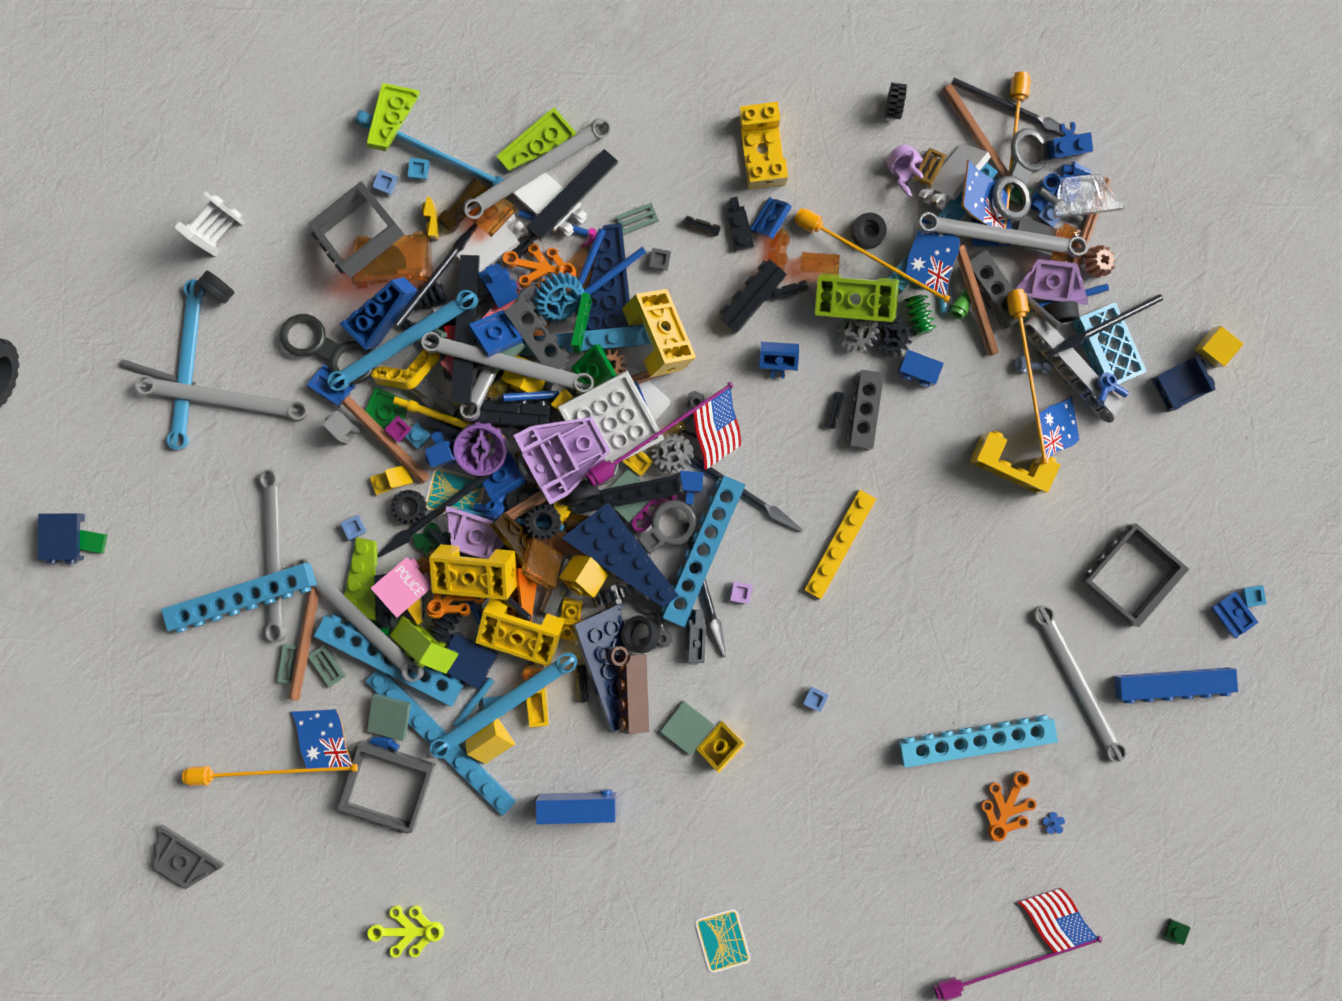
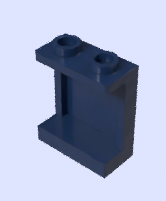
(1184, 383)
(59, 537)
(472, 660)

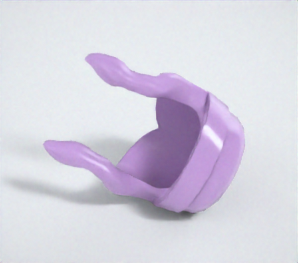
(904, 162)

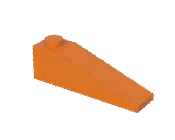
(523, 594)

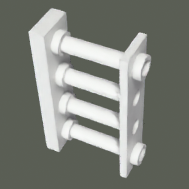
(210, 224)

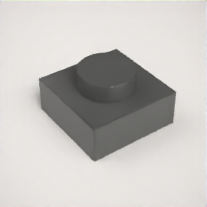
(660, 259)

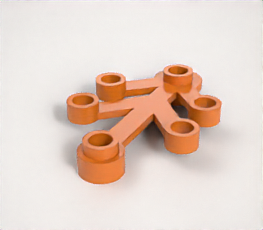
(542, 266)
(444, 607)
(1007, 808)

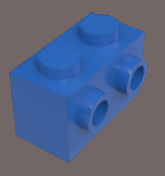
(920, 368)

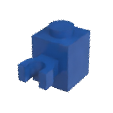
(692, 483)

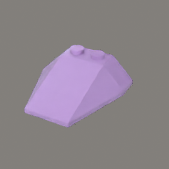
(561, 454)

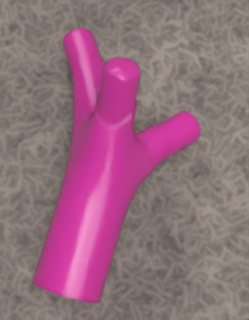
(591, 235)

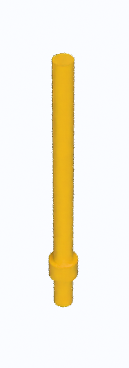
(412, 406)

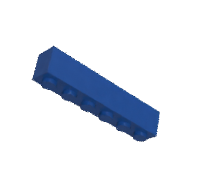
(1175, 684)

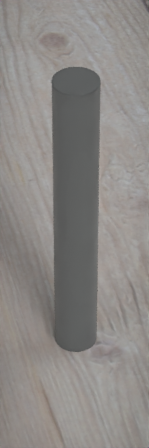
(1052, 199)
(1042, 313)

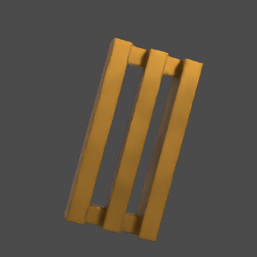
(936, 154)

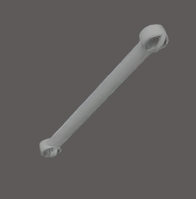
(537, 168)
(1002, 235)
(507, 363)
(487, 374)
(221, 397)
(273, 550)
(363, 624)
(1080, 683)

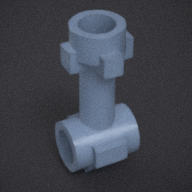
(1045, 366)

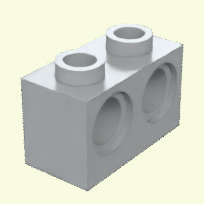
(341, 426)

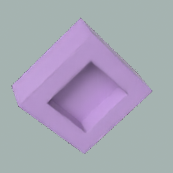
(741, 592)

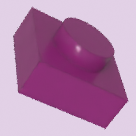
(398, 429)

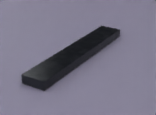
(571, 195)
(632, 494)

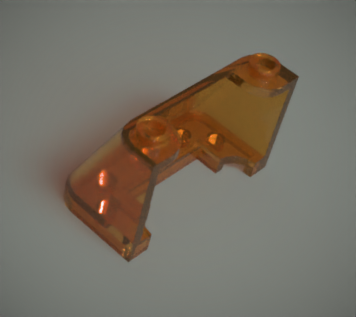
(405, 258)

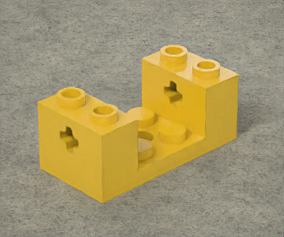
(761, 127)
(671, 347)
(1036, 479)
(492, 577)
(537, 641)

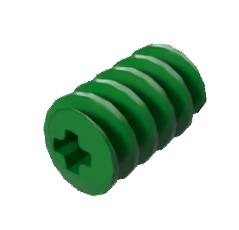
(920, 314)

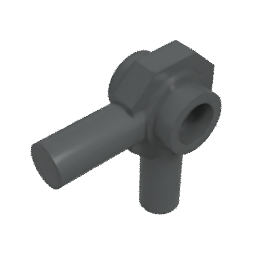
(692, 400)
(665, 635)

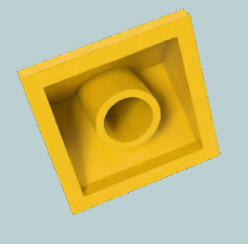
(489, 742)
(720, 746)

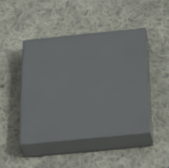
(1035, 227)

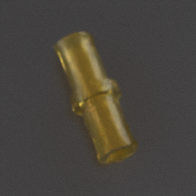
(498, 388)

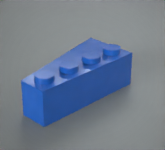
(377, 315)

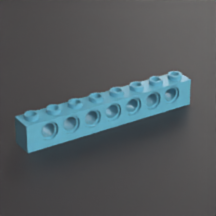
(1045, 735)

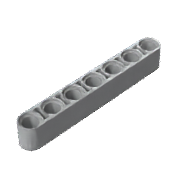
(1072, 368)

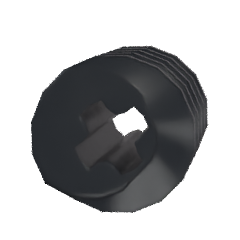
(437, 291)
(444, 624)

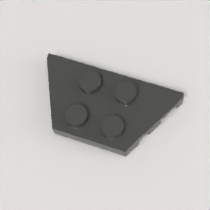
(182, 859)

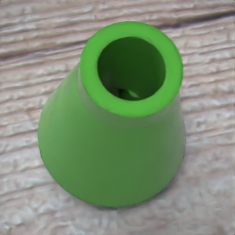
(961, 305)

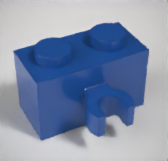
(1069, 144)
(499, 284)
(779, 357)
(441, 454)

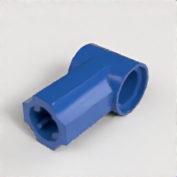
(1037, 201)

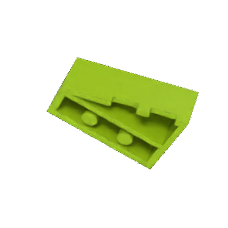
(422, 646)

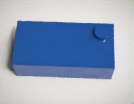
(577, 807)

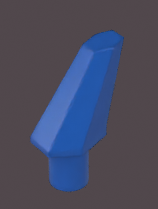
(1076, 169)
(385, 742)

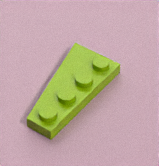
(390, 113)
(537, 140)
(361, 577)

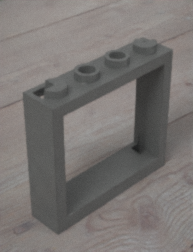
(337, 212)
(1160, 591)
(370, 815)

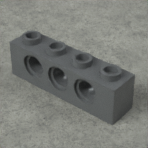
(985, 263)
(516, 313)
(875, 382)

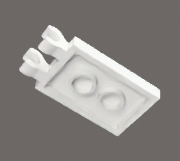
(951, 176)
(540, 193)
(493, 248)

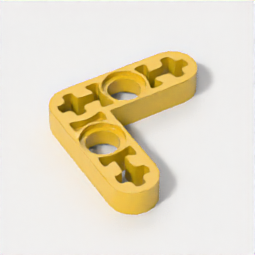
(407, 378)

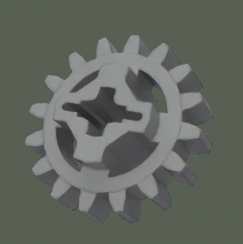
(865, 333)
(672, 453)

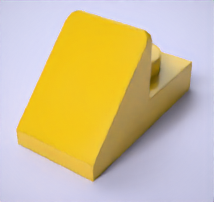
(391, 480)

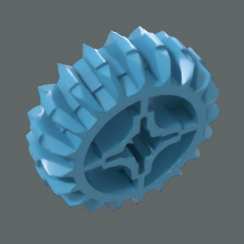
(554, 292)

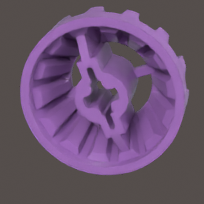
(472, 460)

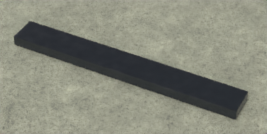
(463, 369)

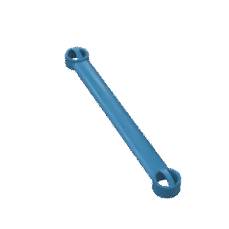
(366, 120)
(402, 340)
(186, 363)
(503, 705)

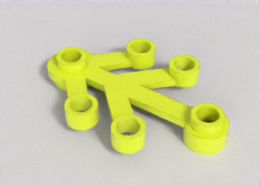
(410, 931)

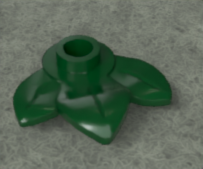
(426, 541)

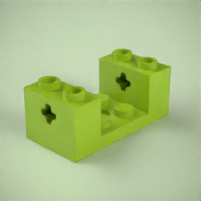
(876, 303)

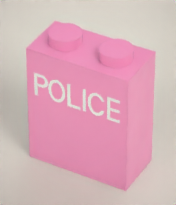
(402, 586)

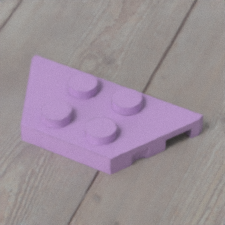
(1054, 281)
(472, 533)

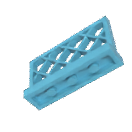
(1094, 349)

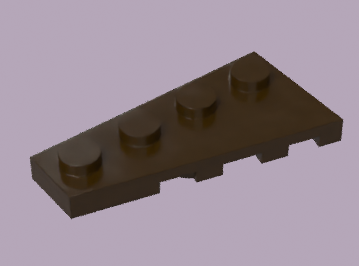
(511, 535)

